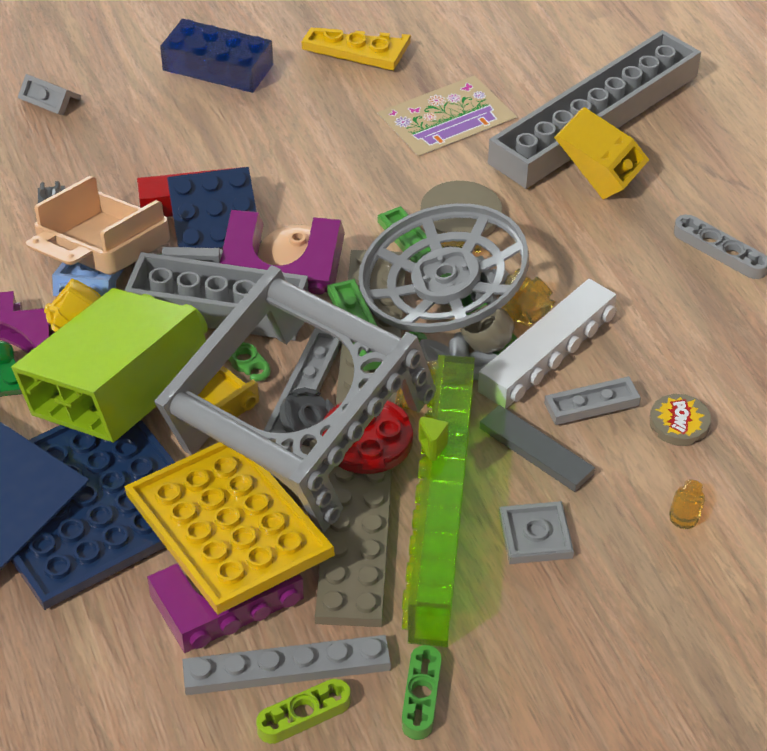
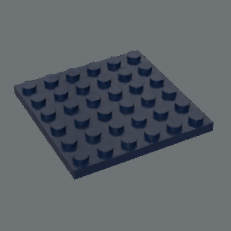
(100, 525)

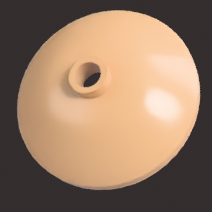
(284, 244)

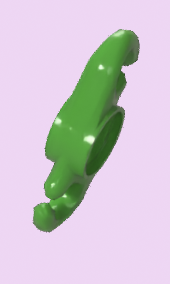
(254, 362)

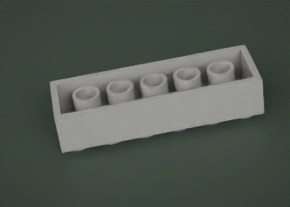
(202, 284)

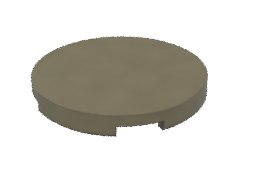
(462, 193)

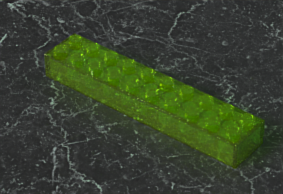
(437, 518)

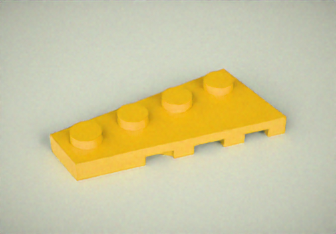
(357, 47)

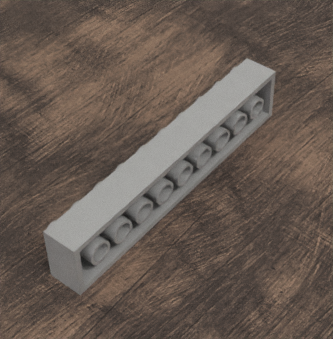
(614, 93)

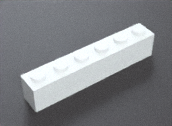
(546, 343)

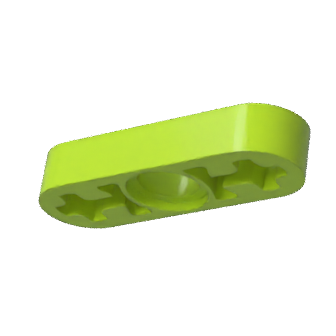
(299, 724)

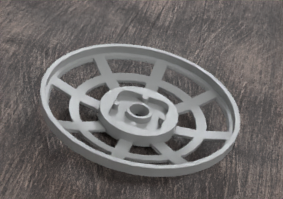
(428, 270)

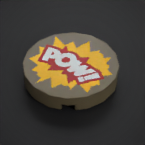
(680, 419)

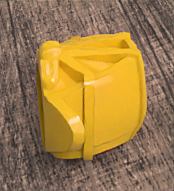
(69, 303)

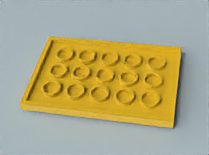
(228, 524)

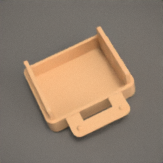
(96, 228)

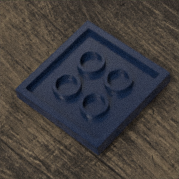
(204, 205)

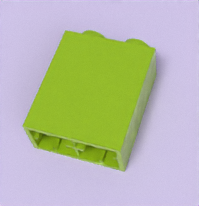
(110, 363)

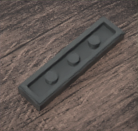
(537, 448)

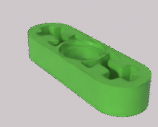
(425, 704)

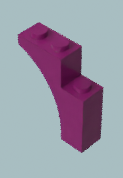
(22, 327)

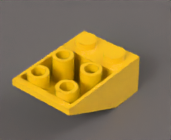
(601, 152)

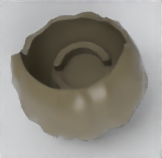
(490, 333)

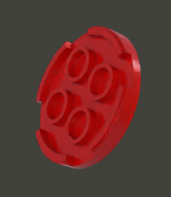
(383, 443)

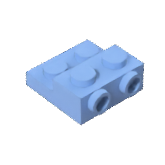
(96, 280)

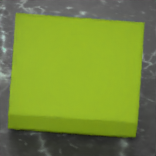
(433, 436)

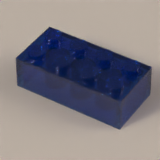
(217, 55)

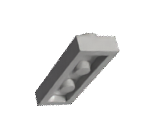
(592, 400)

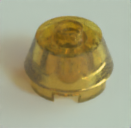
(530, 301)

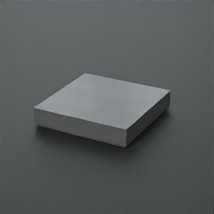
(535, 532)

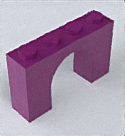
(317, 262)
(196, 622)

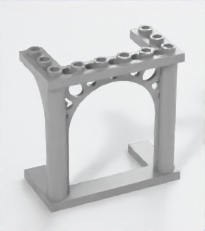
(287, 310)

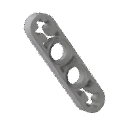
(748, 261)

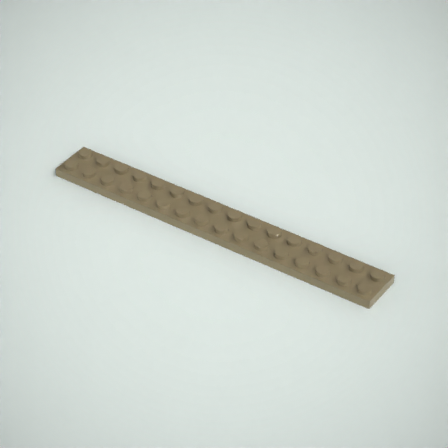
(354, 578)

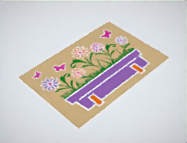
(446, 115)

